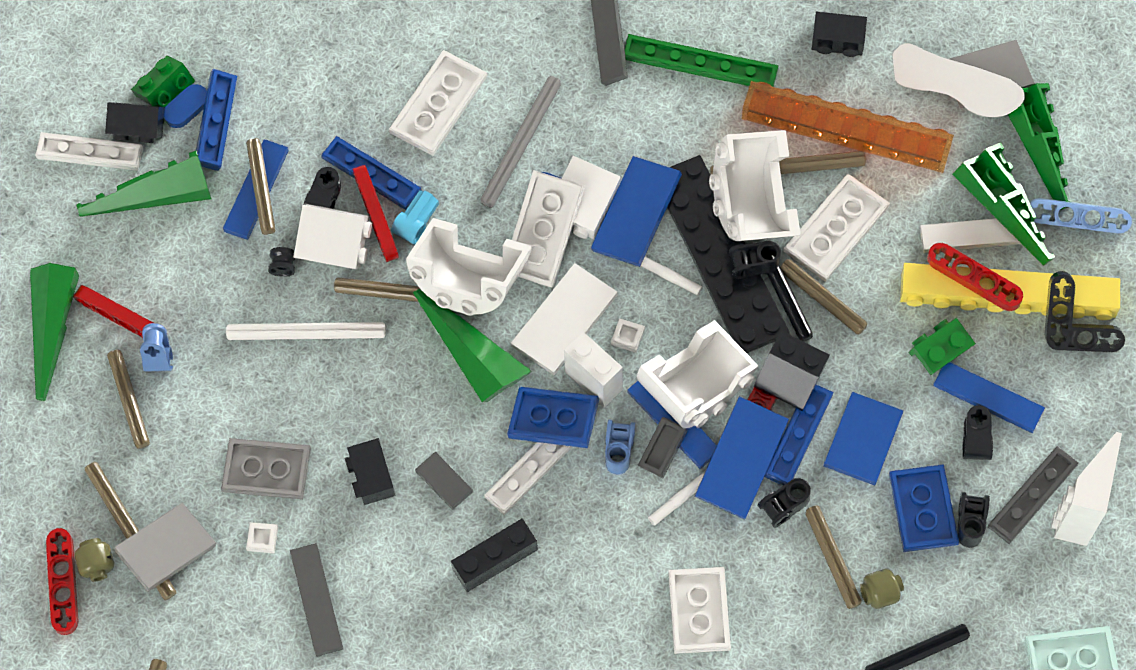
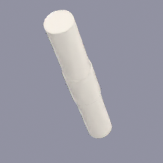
(671, 276)
(675, 501)

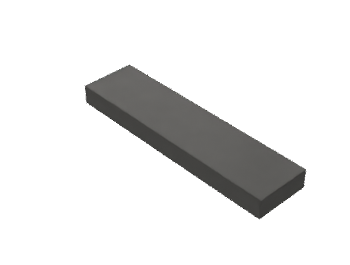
(609, 41)
(1033, 495)
(316, 600)

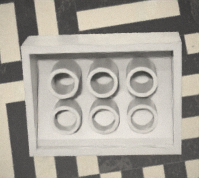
(1088, 498)

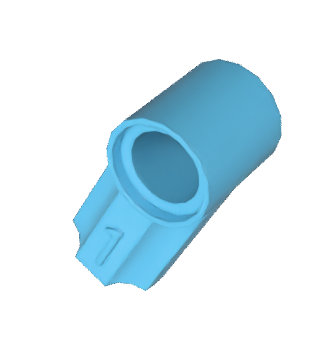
(413, 222)

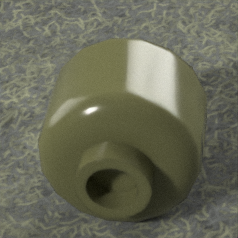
(94, 559)
(881, 588)

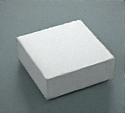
(627, 335)
(262, 537)

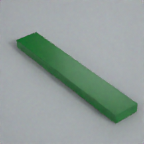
(698, 61)

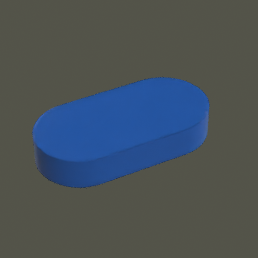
(185, 106)

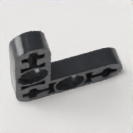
(1071, 331)

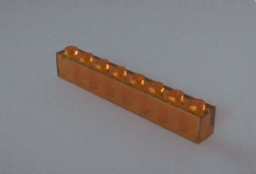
(847, 126)

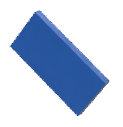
(636, 211)
(741, 457)

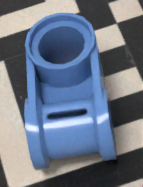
(156, 349)
(619, 442)

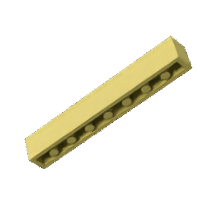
(1092, 296)

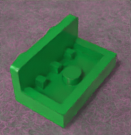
(163, 82)
(942, 346)

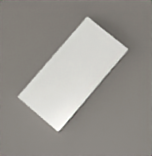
(438, 102)
(546, 225)
(836, 227)
(562, 317)

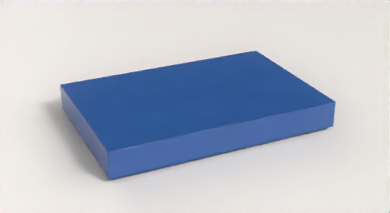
(553, 417)
(863, 438)
(923, 508)

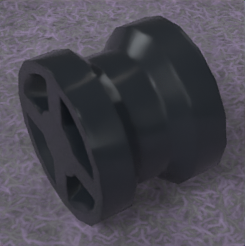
(281, 262)

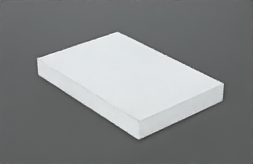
(699, 610)

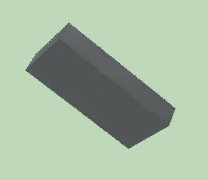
(662, 447)
(444, 480)

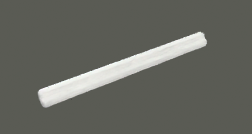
(305, 331)

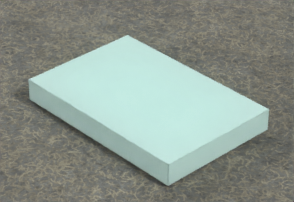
(1072, 650)

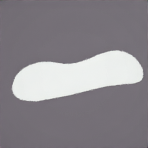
(973, 87)

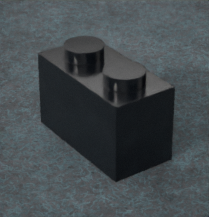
(839, 34)
(134, 120)
(370, 472)

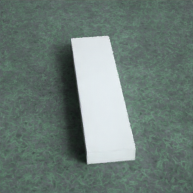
(89, 151)
(967, 234)
(524, 475)

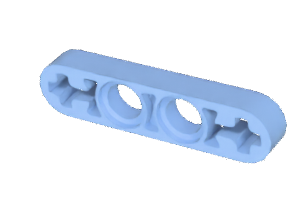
(1079, 213)

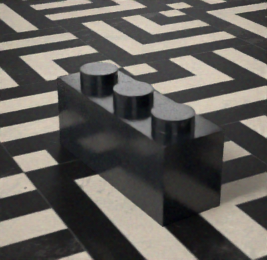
(494, 555)

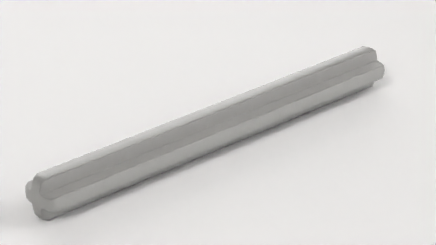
(520, 142)

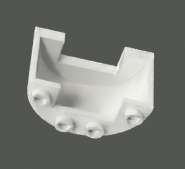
(750, 186)
(463, 276)
(699, 377)

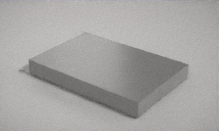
(1002, 60)
(266, 468)
(165, 547)

